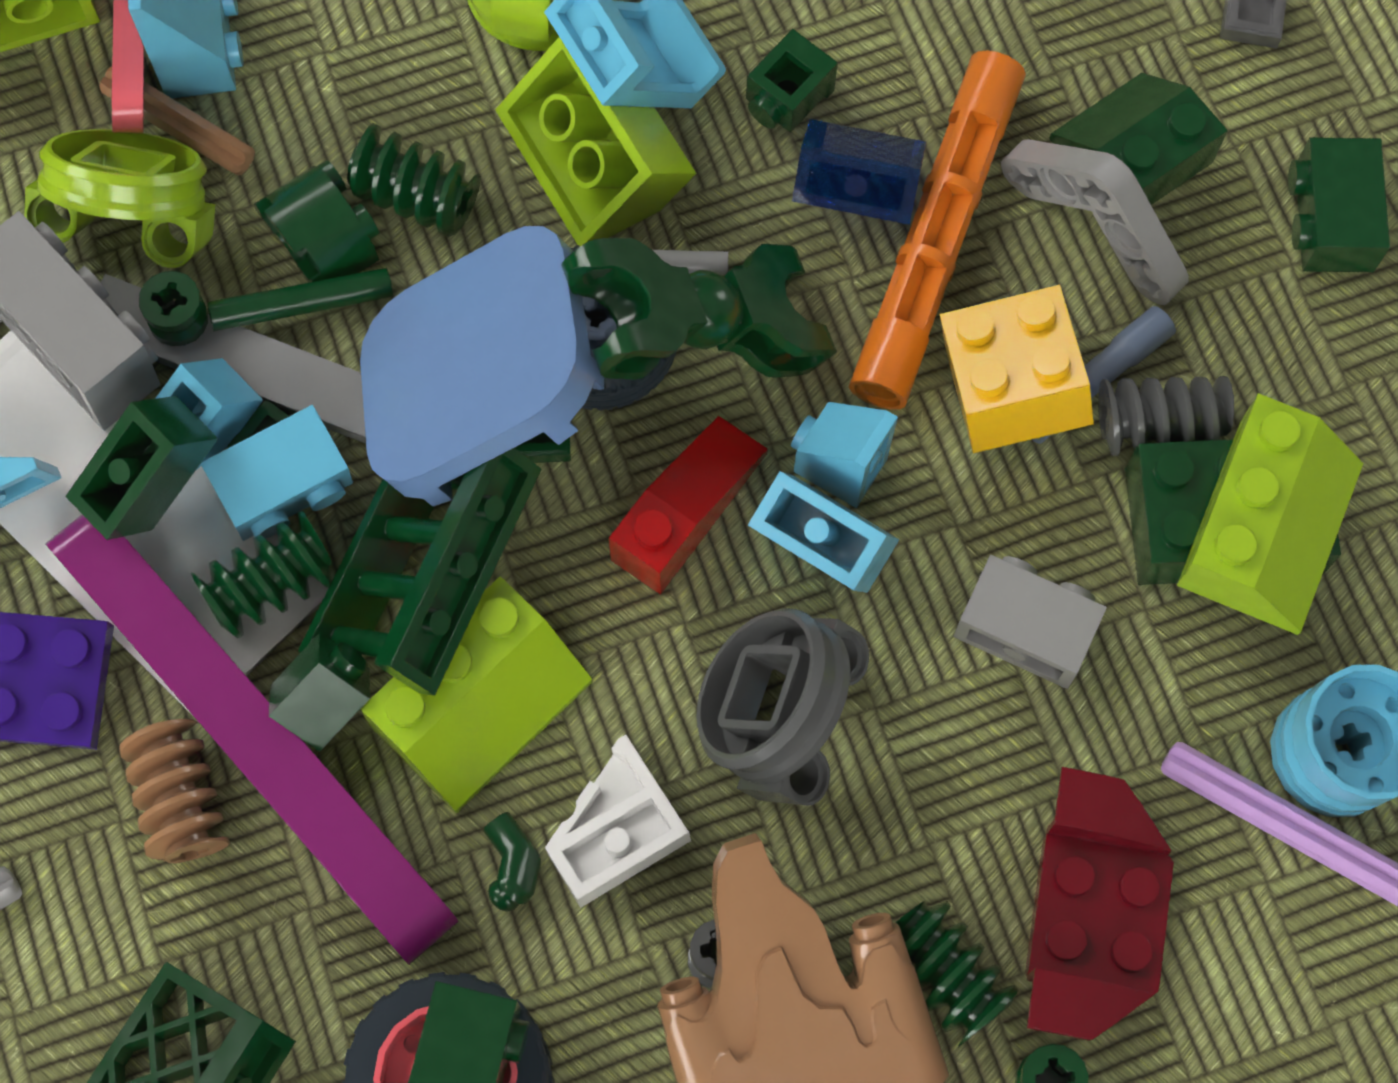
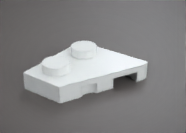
(616, 828)

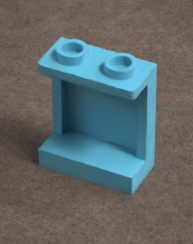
(638, 51)

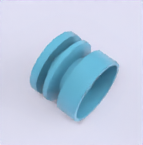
(1346, 708)

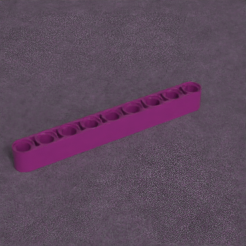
(262, 749)

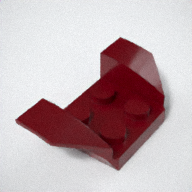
(1097, 909)

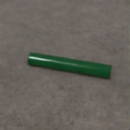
(299, 299)

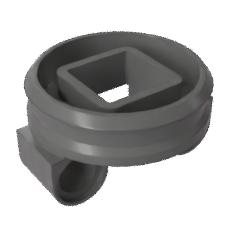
(779, 756)

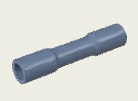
(1128, 349)

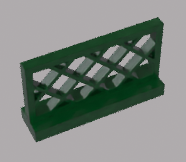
(247, 1055)

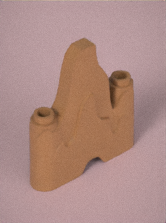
(781, 999)

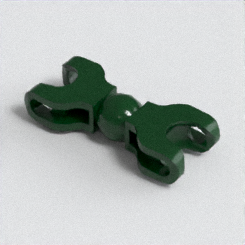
(666, 306)

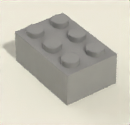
(71, 324)

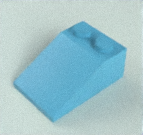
(189, 44)

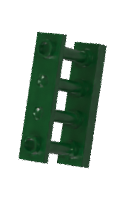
(448, 582)

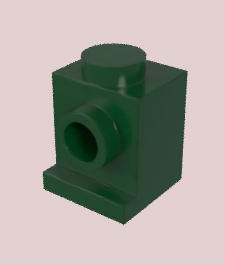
(792, 67)

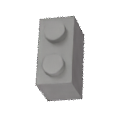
(1030, 620)

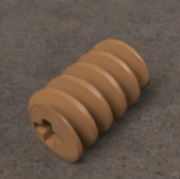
(169, 792)

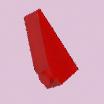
(684, 504)

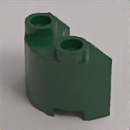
(320, 225)

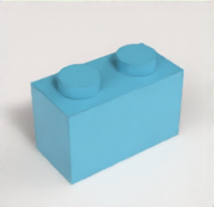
(278, 474)
(823, 532)

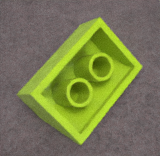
(592, 160)
(1273, 515)
(493, 700)

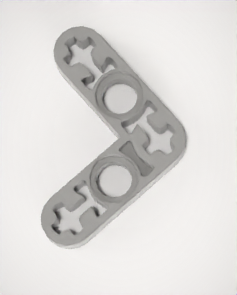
(1114, 196)

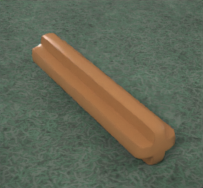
(190, 128)

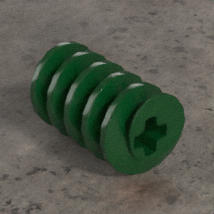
(411, 184)
(266, 576)
(952, 970)

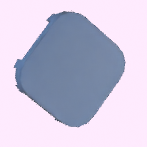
(475, 364)

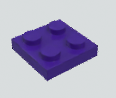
(52, 679)

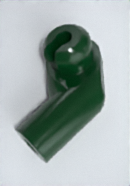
(518, 866)

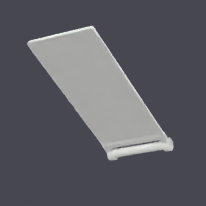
(48, 424)

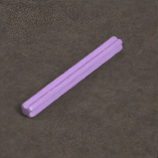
(1283, 820)

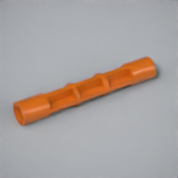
(937, 231)

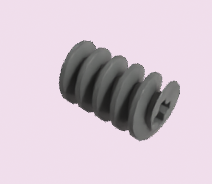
(1164, 412)

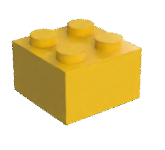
(1017, 369)

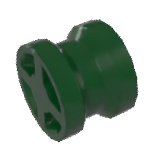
(180, 322)
(1038, 1066)

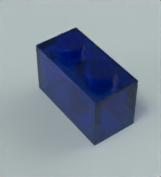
(858, 171)

